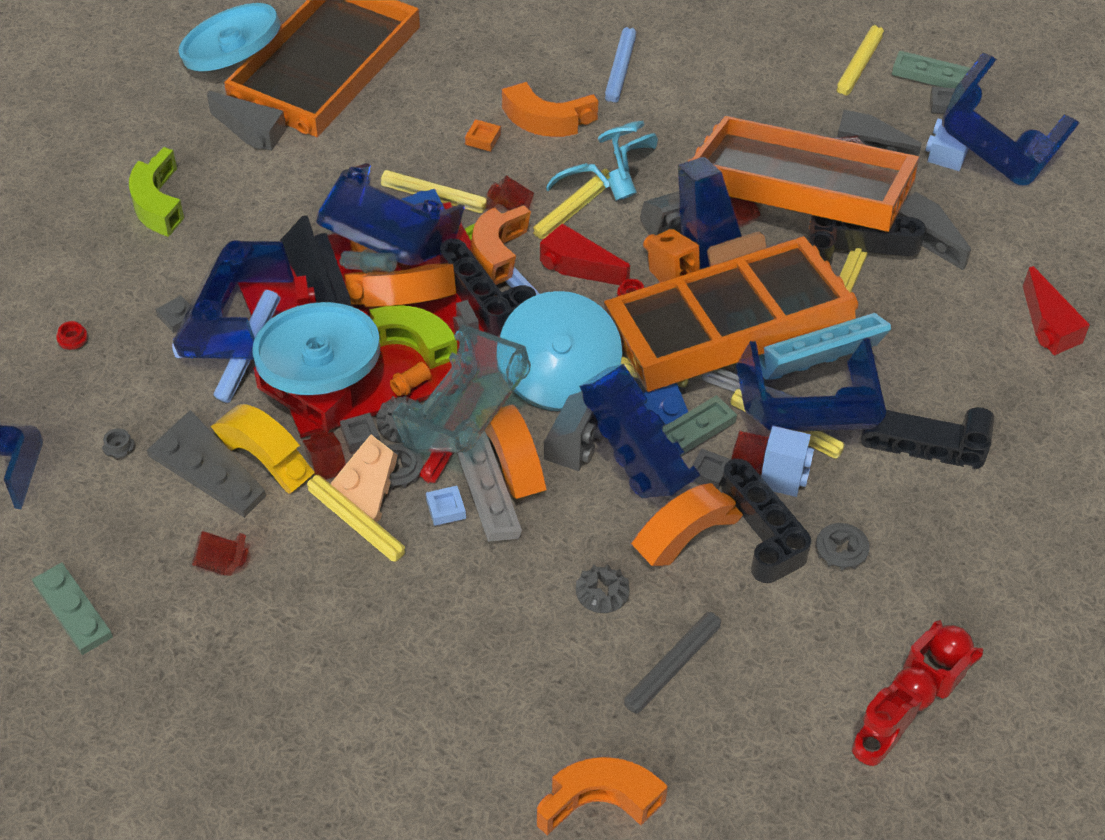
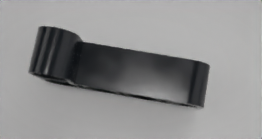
(903, 238)
(477, 287)
(935, 438)
(762, 511)

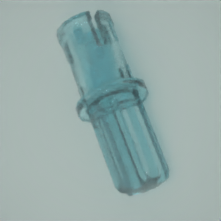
(368, 261)

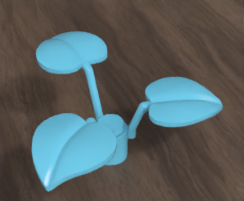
(620, 179)

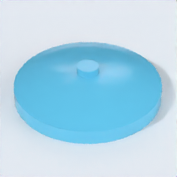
(229, 37)
(565, 343)
(316, 348)

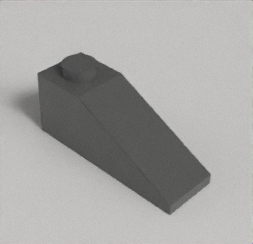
(250, 121)
(877, 133)
(940, 233)

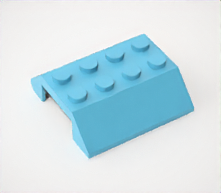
(821, 345)

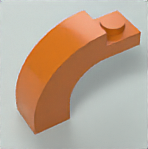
(546, 117)
(488, 237)
(402, 286)
(516, 453)
(682, 520)
(601, 780)

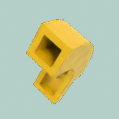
(267, 440)

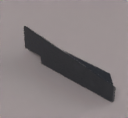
(315, 259)

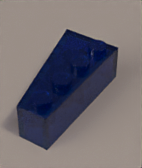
(705, 206)
(636, 434)

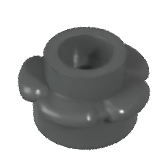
(115, 437)

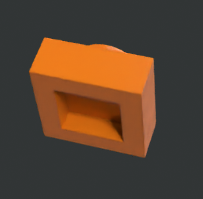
(483, 135)

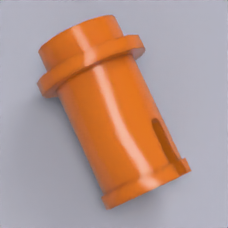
(403, 383)

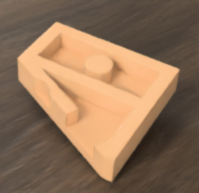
(367, 476)

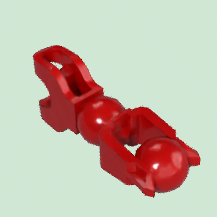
(916, 688)

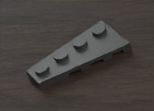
(204, 462)

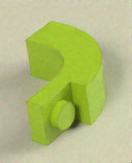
(152, 207)
(417, 330)

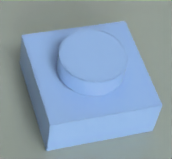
(445, 505)

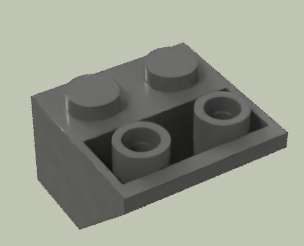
(662, 214)
(572, 434)

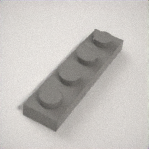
(489, 492)

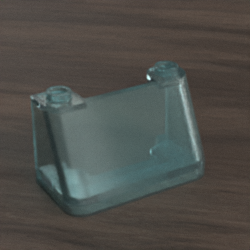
(467, 397)

